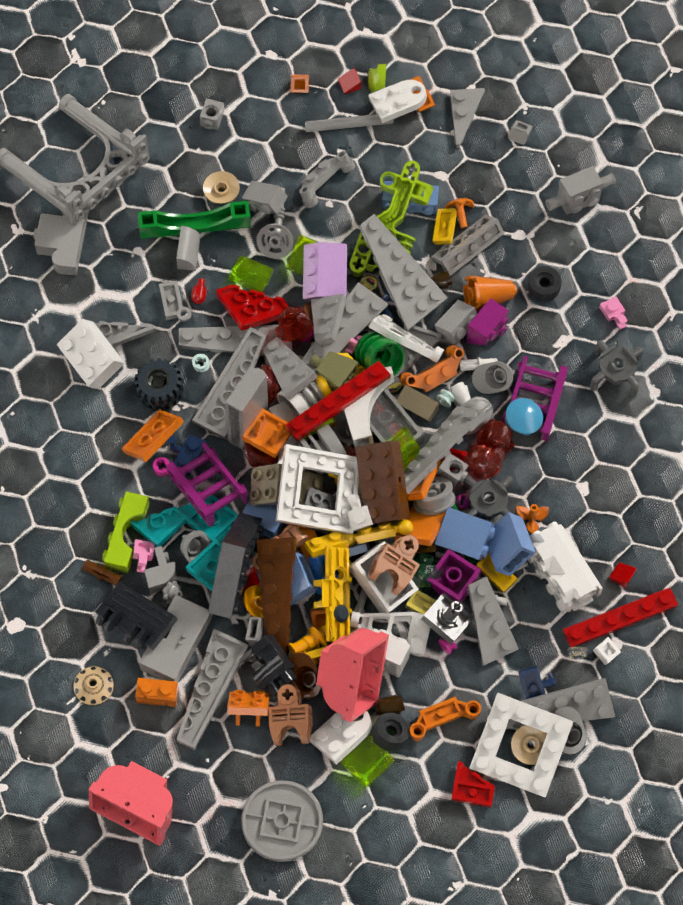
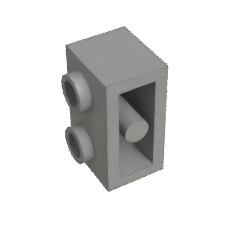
(264, 197)
(455, 322)

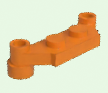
(437, 373)
(442, 714)

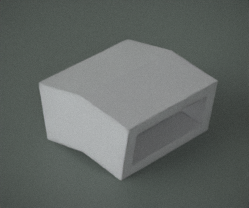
(254, 622)

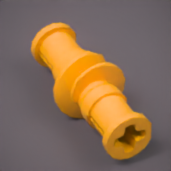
(310, 641)

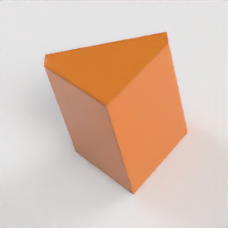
(299, 83)

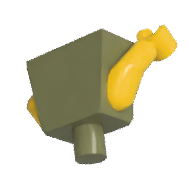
(334, 371)

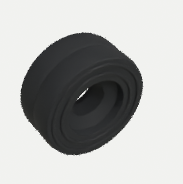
(544, 293)
(394, 722)

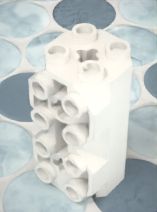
(564, 568)

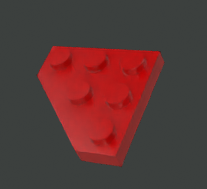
(251, 307)

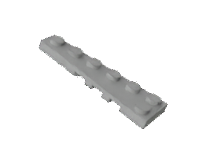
(358, 312)
(221, 338)
(213, 410)
(449, 434)
(212, 682)
(588, 699)

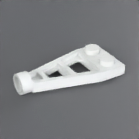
(387, 328)
(417, 633)

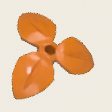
(459, 205)
(535, 513)

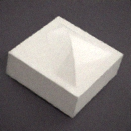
(606, 651)

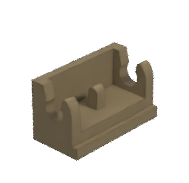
(418, 403)

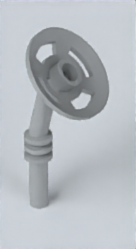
(275, 237)

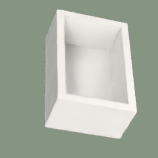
(90, 353)
(380, 589)

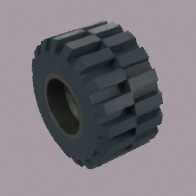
(159, 384)

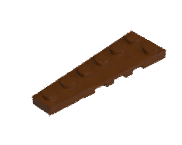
(276, 573)

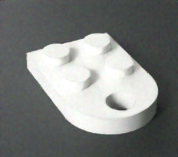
(398, 99)
(339, 737)

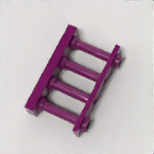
(553, 393)
(197, 499)

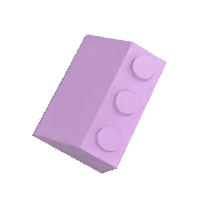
(324, 270)

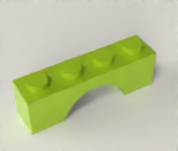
(119, 555)

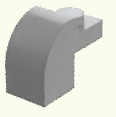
(159, 576)

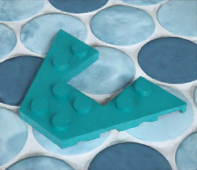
(162, 526)

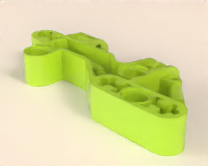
(403, 191)

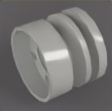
(327, 442)

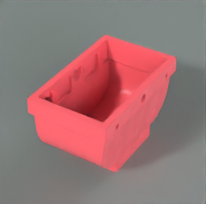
(351, 673)
(135, 797)

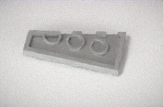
(288, 368)
(492, 628)

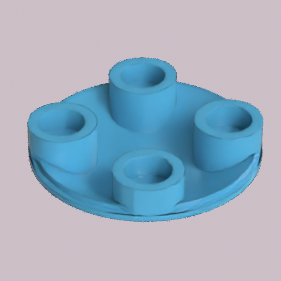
(524, 416)

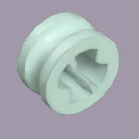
(204, 358)
(445, 398)

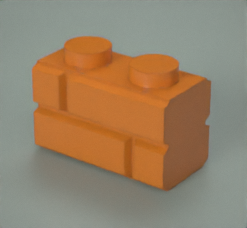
(157, 692)

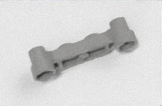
(321, 174)

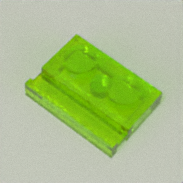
(251, 274)

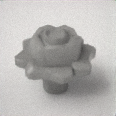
(171, 590)

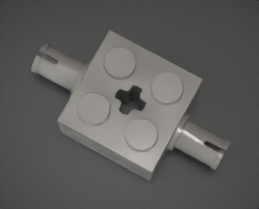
(580, 190)

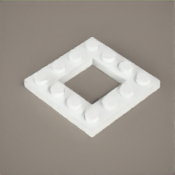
(288, 507)
(485, 755)

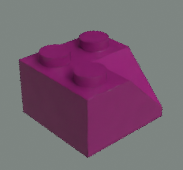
(488, 324)
(455, 576)

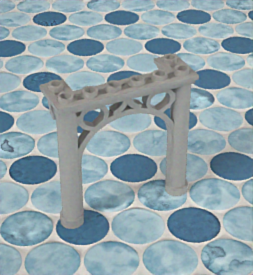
(63, 195)

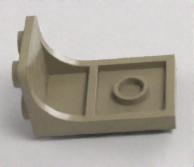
(266, 484)

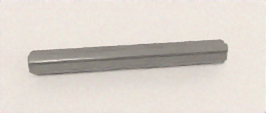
(347, 122)

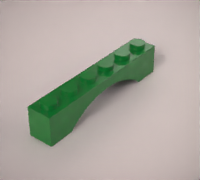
(160, 224)

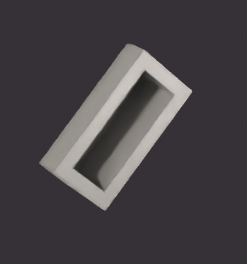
(188, 249)

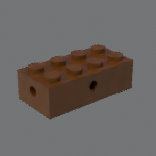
(383, 481)

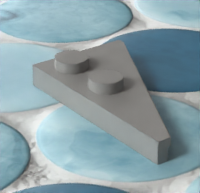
(464, 105)

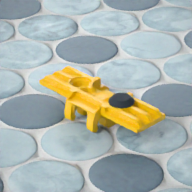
(335, 593)

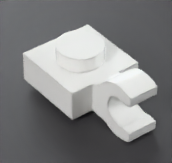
(358, 516)

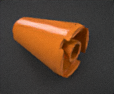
(481, 289)

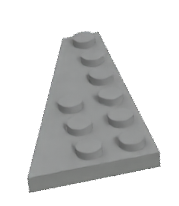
(404, 279)

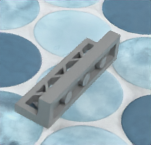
(467, 246)

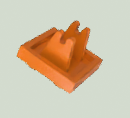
(267, 433)
(248, 704)

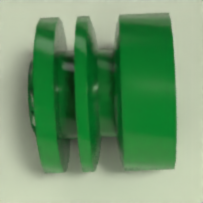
(376, 347)

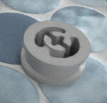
(437, 499)

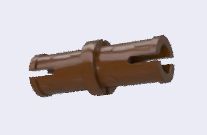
(101, 572)

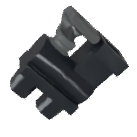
(276, 666)

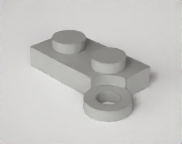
(172, 302)

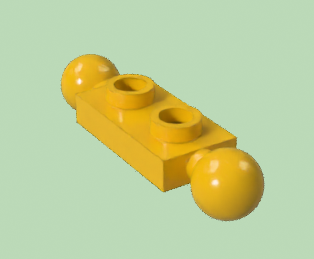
(383, 531)

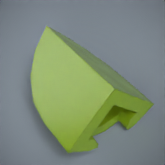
(377, 78)

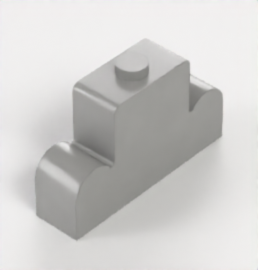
(61, 241)

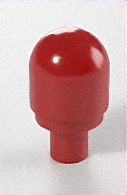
(199, 292)

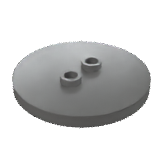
(282, 821)

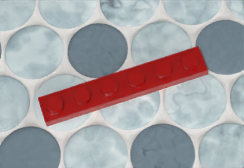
(337, 401)
(620, 617)

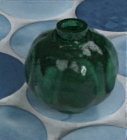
(426, 570)

